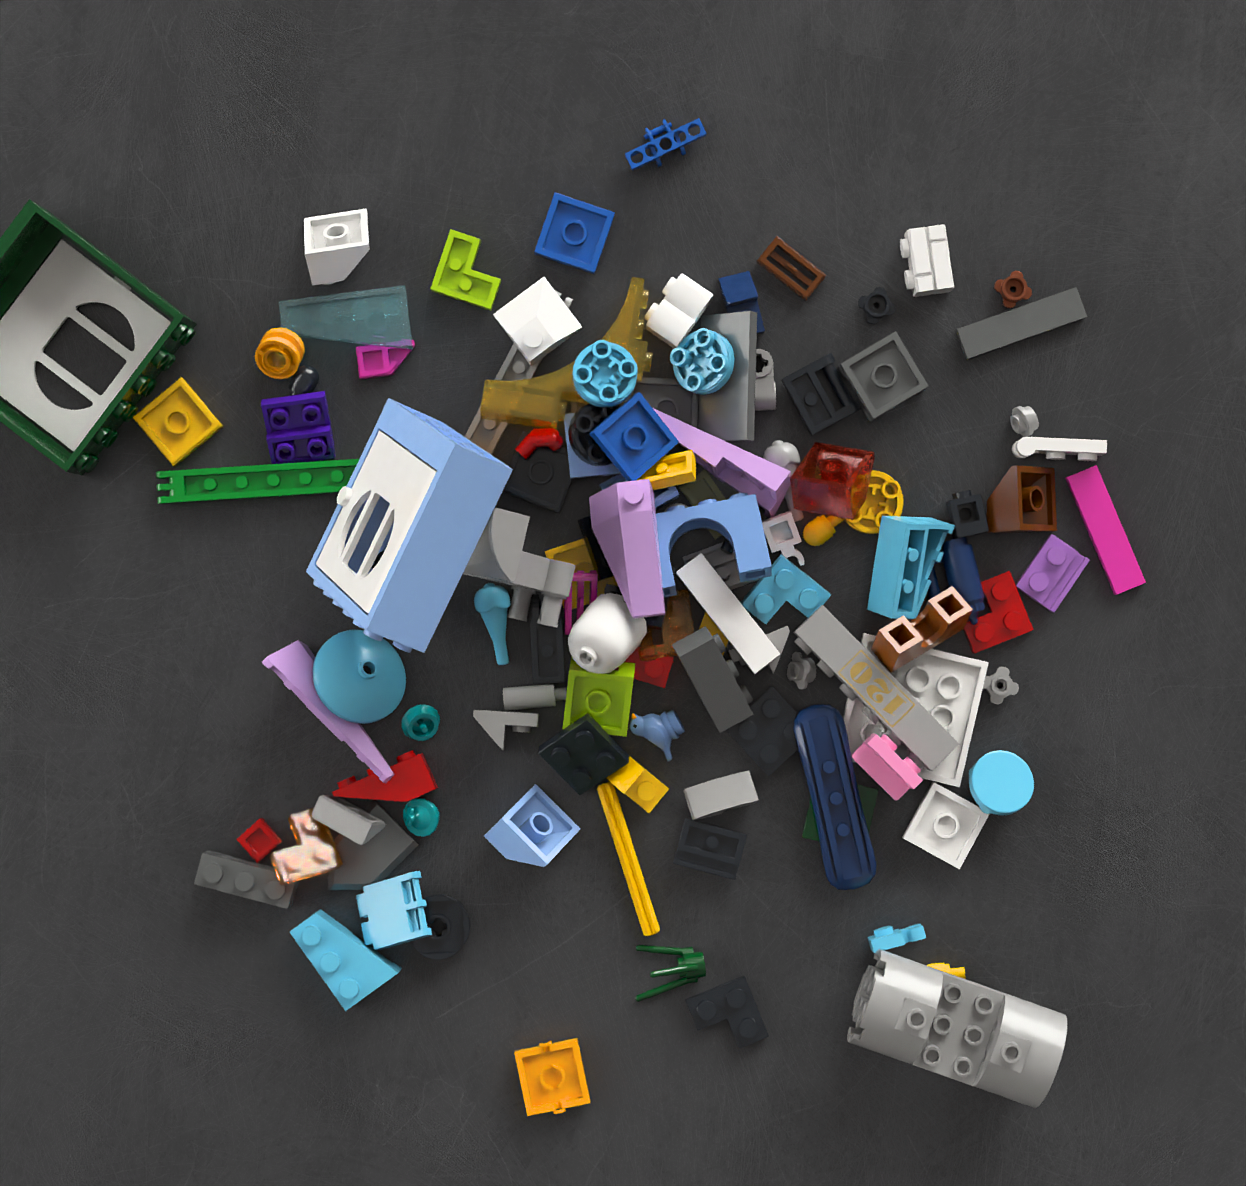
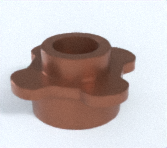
(1014, 280)

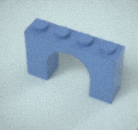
(734, 518)

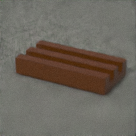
(812, 285)

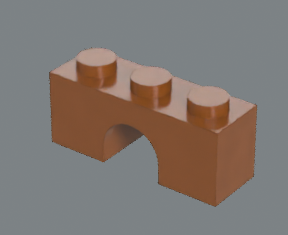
(907, 640)

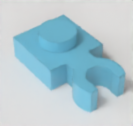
(887, 938)

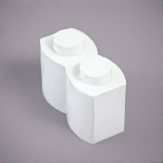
(678, 311)

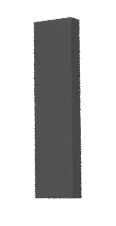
(1021, 323)

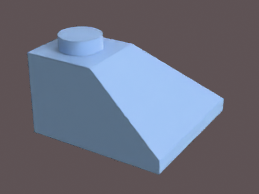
(532, 830)

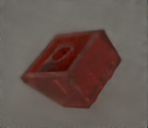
(832, 480)

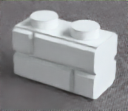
(927, 260)

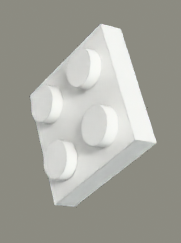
(945, 825)

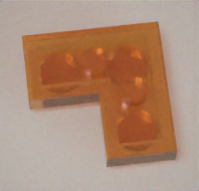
(312, 854)

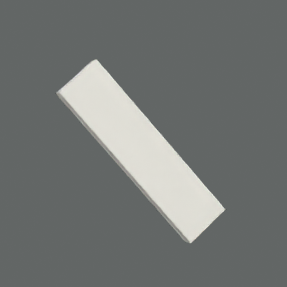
(728, 613)

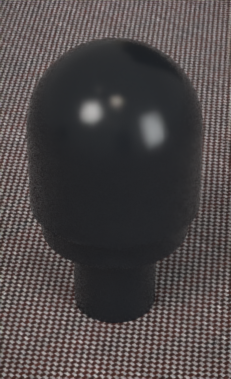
(304, 380)

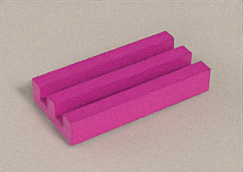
(580, 577)

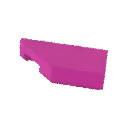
(379, 360)

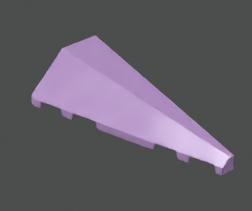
(733, 465)
(295, 669)

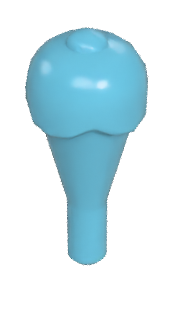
(493, 605)

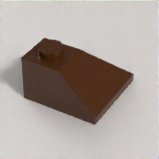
(1023, 501)

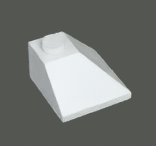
(335, 245)
(537, 321)

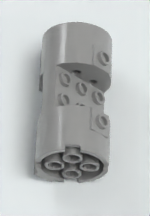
(958, 1029)

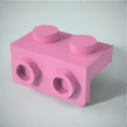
(880, 761)

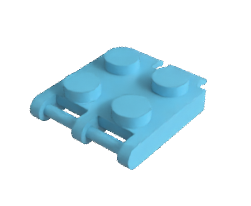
(393, 911)

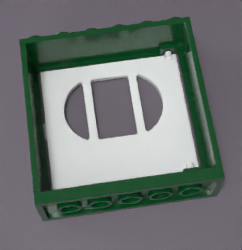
(41, 288)

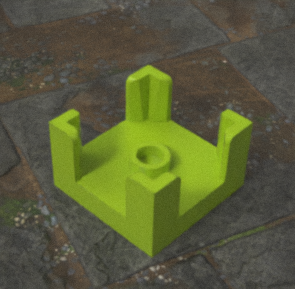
(602, 696)

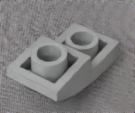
(720, 795)

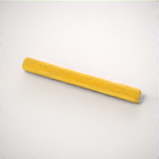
(628, 859)

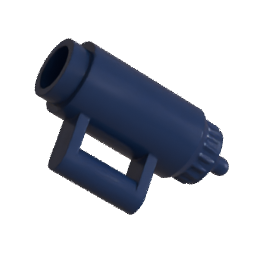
(961, 574)

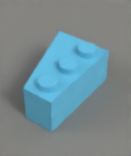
(904, 562)
(342, 958)

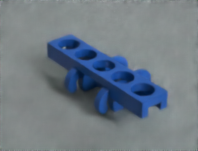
(671, 135)

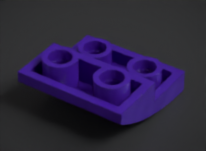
(298, 428)

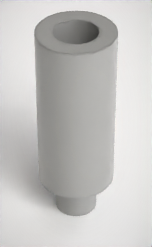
(532, 696)

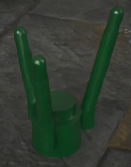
(689, 967)

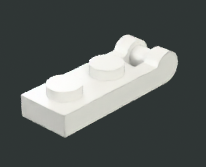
(1059, 447)

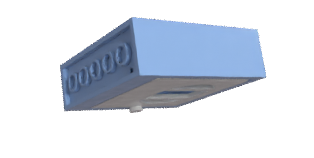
(421, 516)

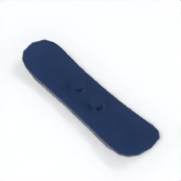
(835, 797)

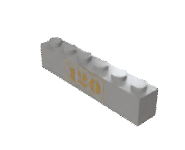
(876, 688)

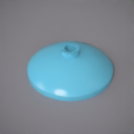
(348, 688)

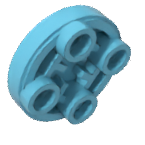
(703, 361)
(604, 374)
(1001, 783)

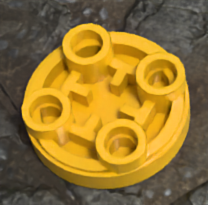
(882, 499)

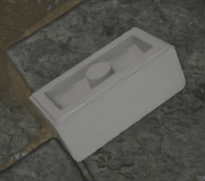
(347, 819)

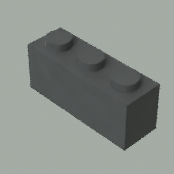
(714, 678)
(244, 879)

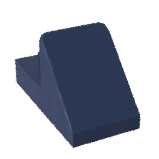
(741, 295)

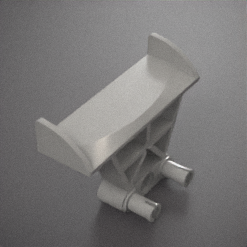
(501, 560)

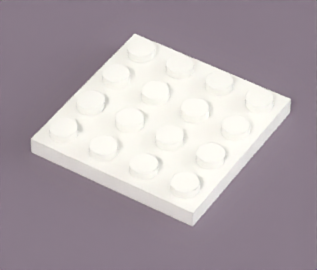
(947, 688)

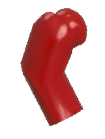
(539, 438)

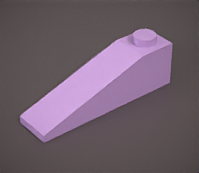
(628, 535)

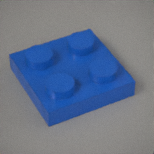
(574, 233)
(634, 437)

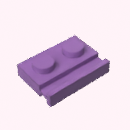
(1052, 573)

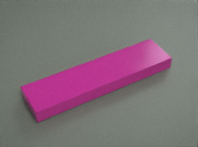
(1105, 530)

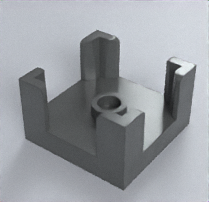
(883, 376)

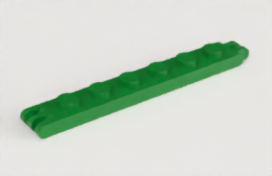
(255, 481)

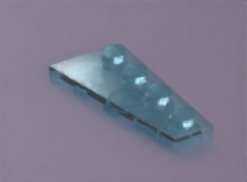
(358, 317)

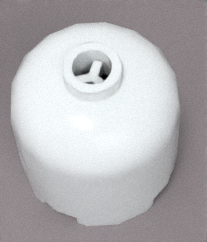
(605, 634)

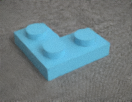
(785, 584)

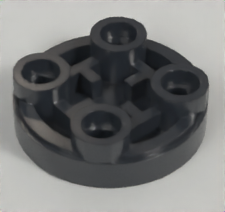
(580, 426)

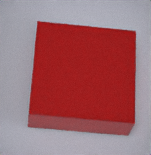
(259, 840)

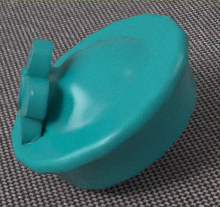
(420, 722)
(421, 817)

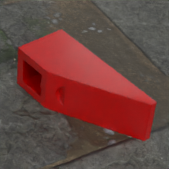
(410, 781)

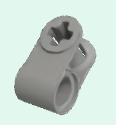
(765, 385)

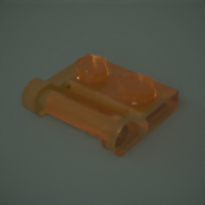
(676, 626)

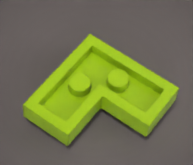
(455, 273)

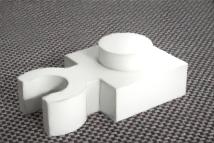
(782, 535)

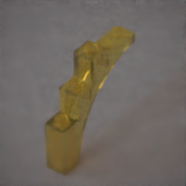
(538, 400)

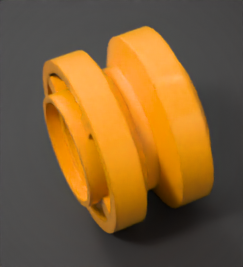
(284, 342)

